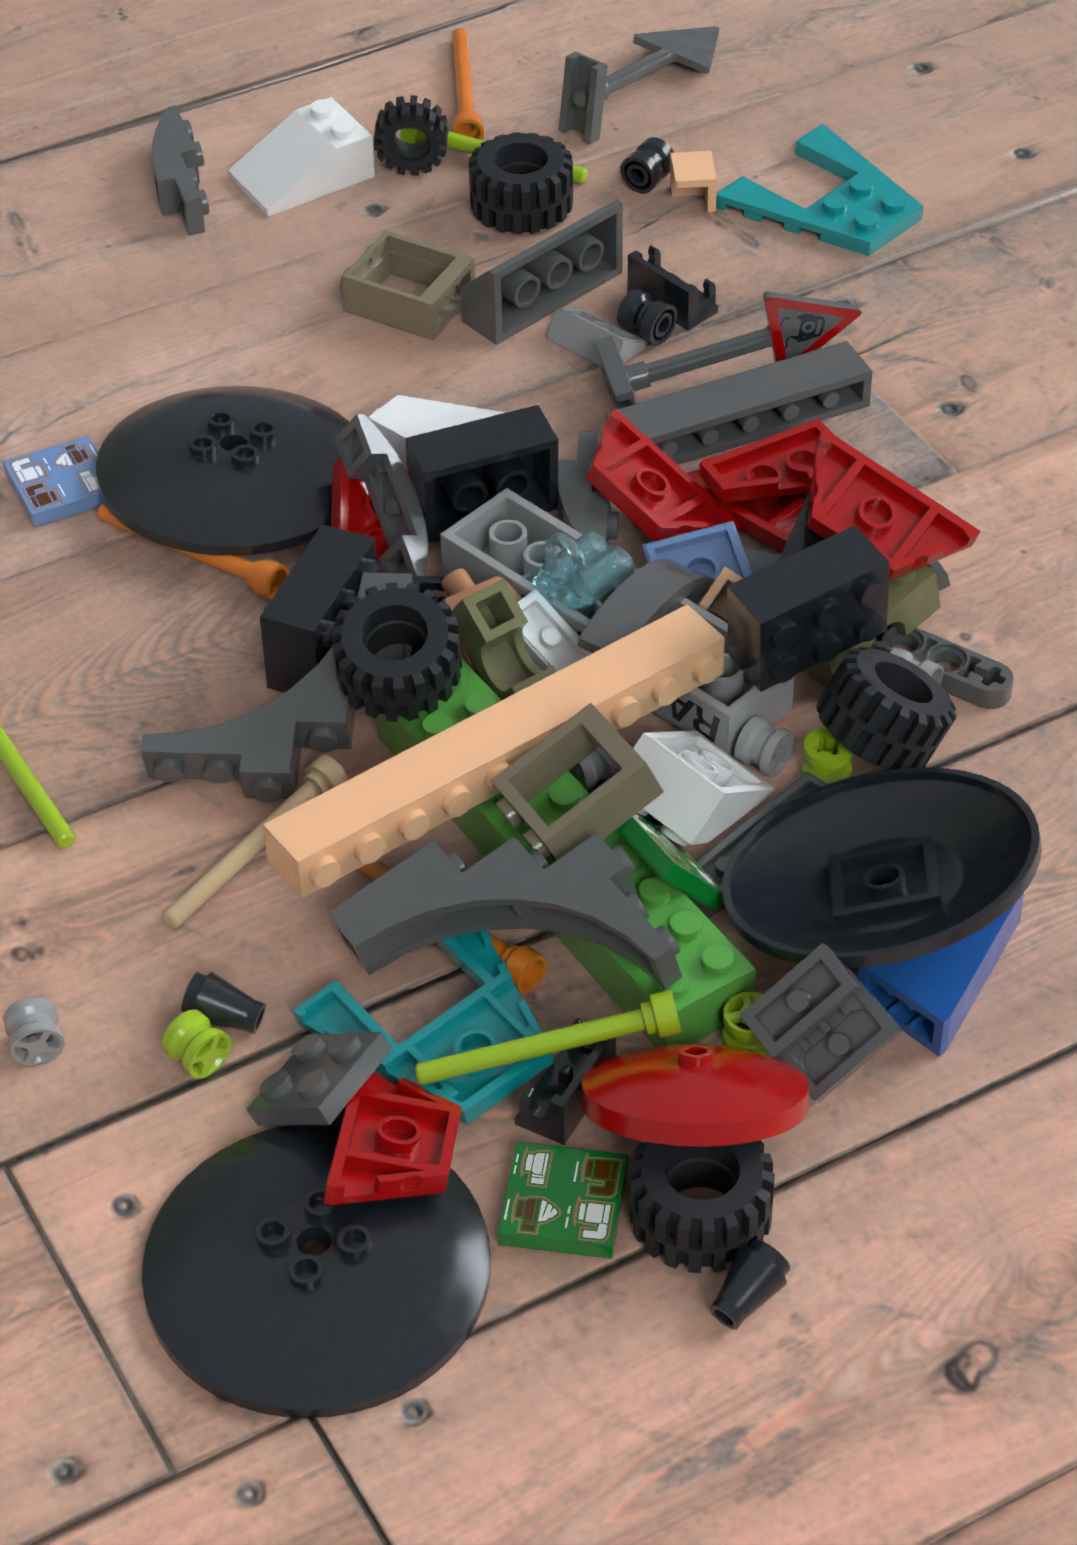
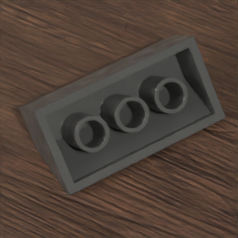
(546, 276)

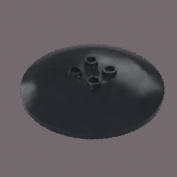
(180, 486)
(938, 839)
(300, 1328)

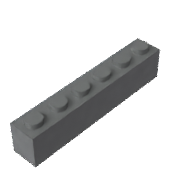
(754, 403)

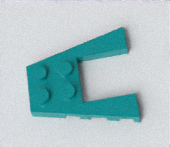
(854, 216)
(482, 1019)

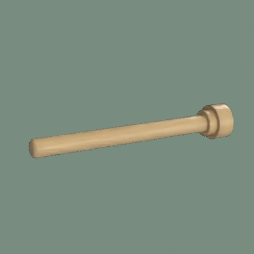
(319, 777)

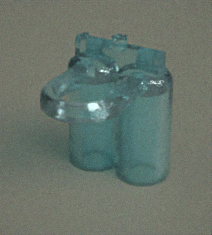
(582, 570)

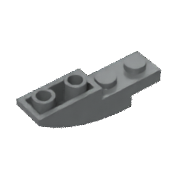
(177, 171)
(578, 500)

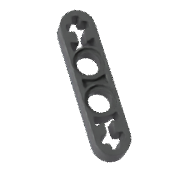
(988, 680)

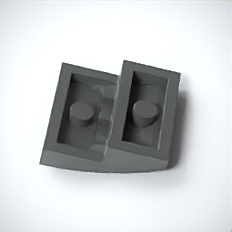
(821, 1021)

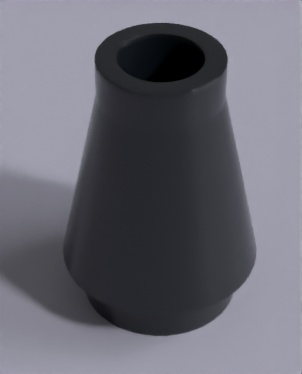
(223, 1003)
(751, 1281)

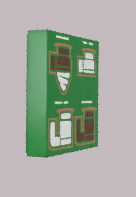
(671, 861)
(563, 1200)

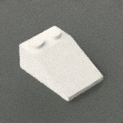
(305, 158)
(700, 785)

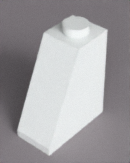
(414, 416)

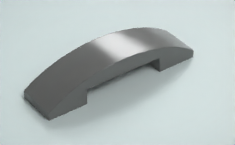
(372, 458)
(642, 600)

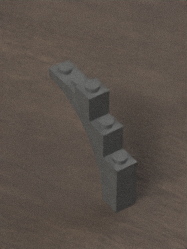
(268, 742)
(510, 888)

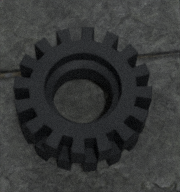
(411, 155)

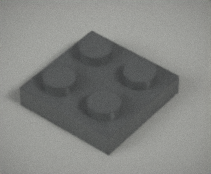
(318, 1078)

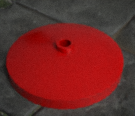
(695, 1095)

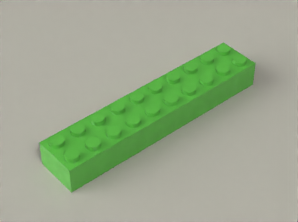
(707, 960)

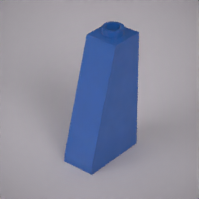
(937, 990)

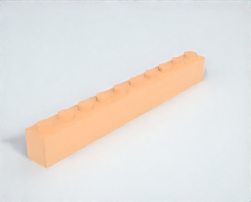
(455, 767)

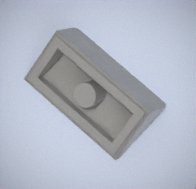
(579, 329)

